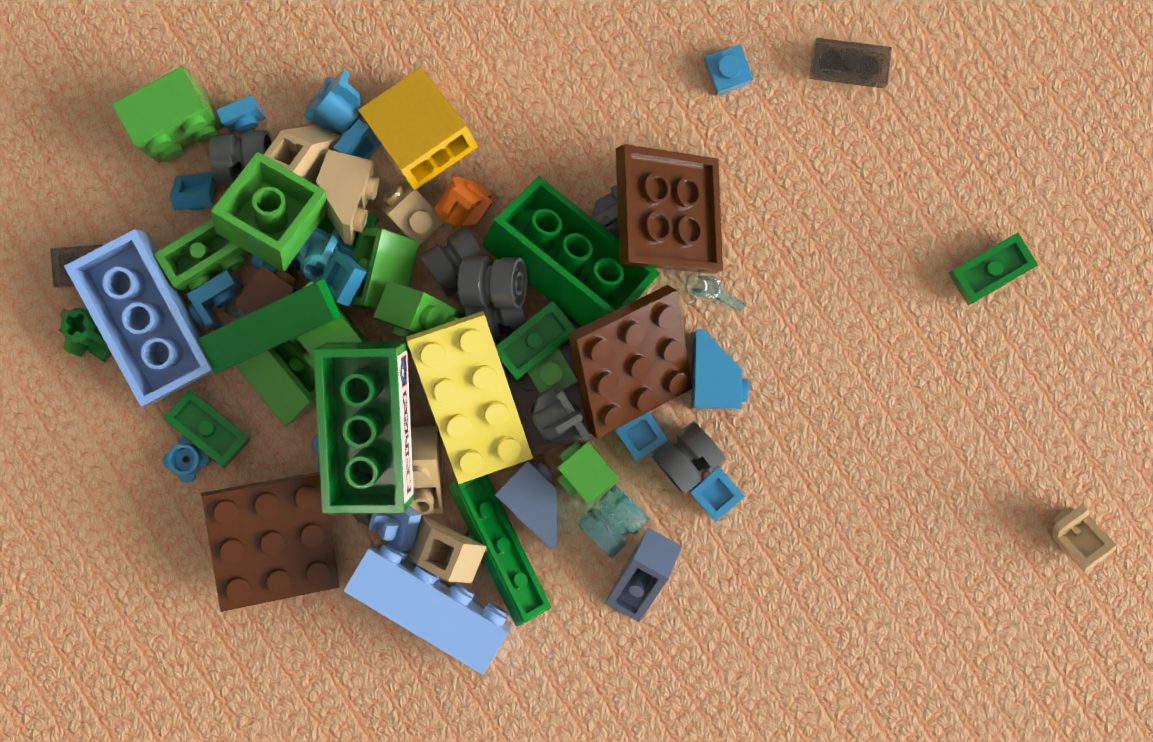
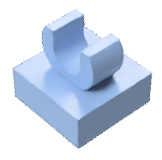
(397, 528)

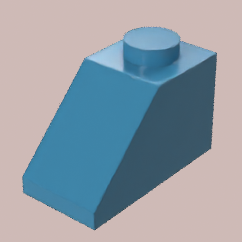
(715, 376)

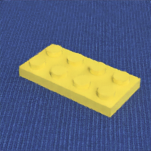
(469, 397)

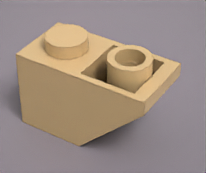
(302, 149)
(348, 187)
(427, 470)
(446, 552)

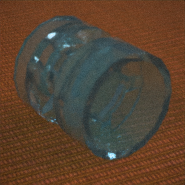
(613, 521)

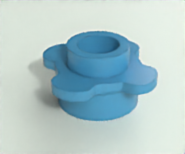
(175, 460)

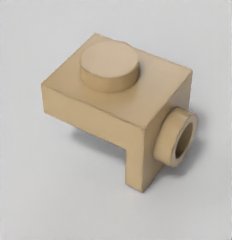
(410, 212)
(1081, 537)

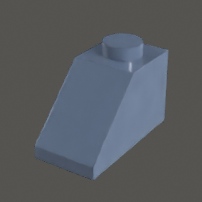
(533, 500)
(644, 575)

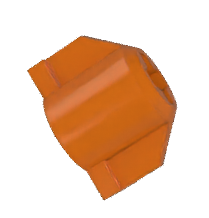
(463, 203)

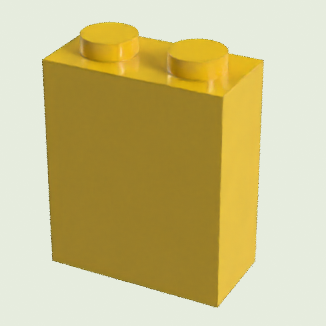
(418, 128)

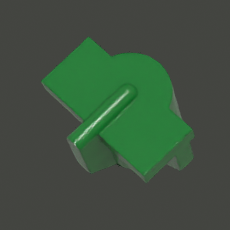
(82, 334)

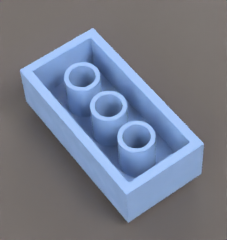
(141, 317)
(429, 606)

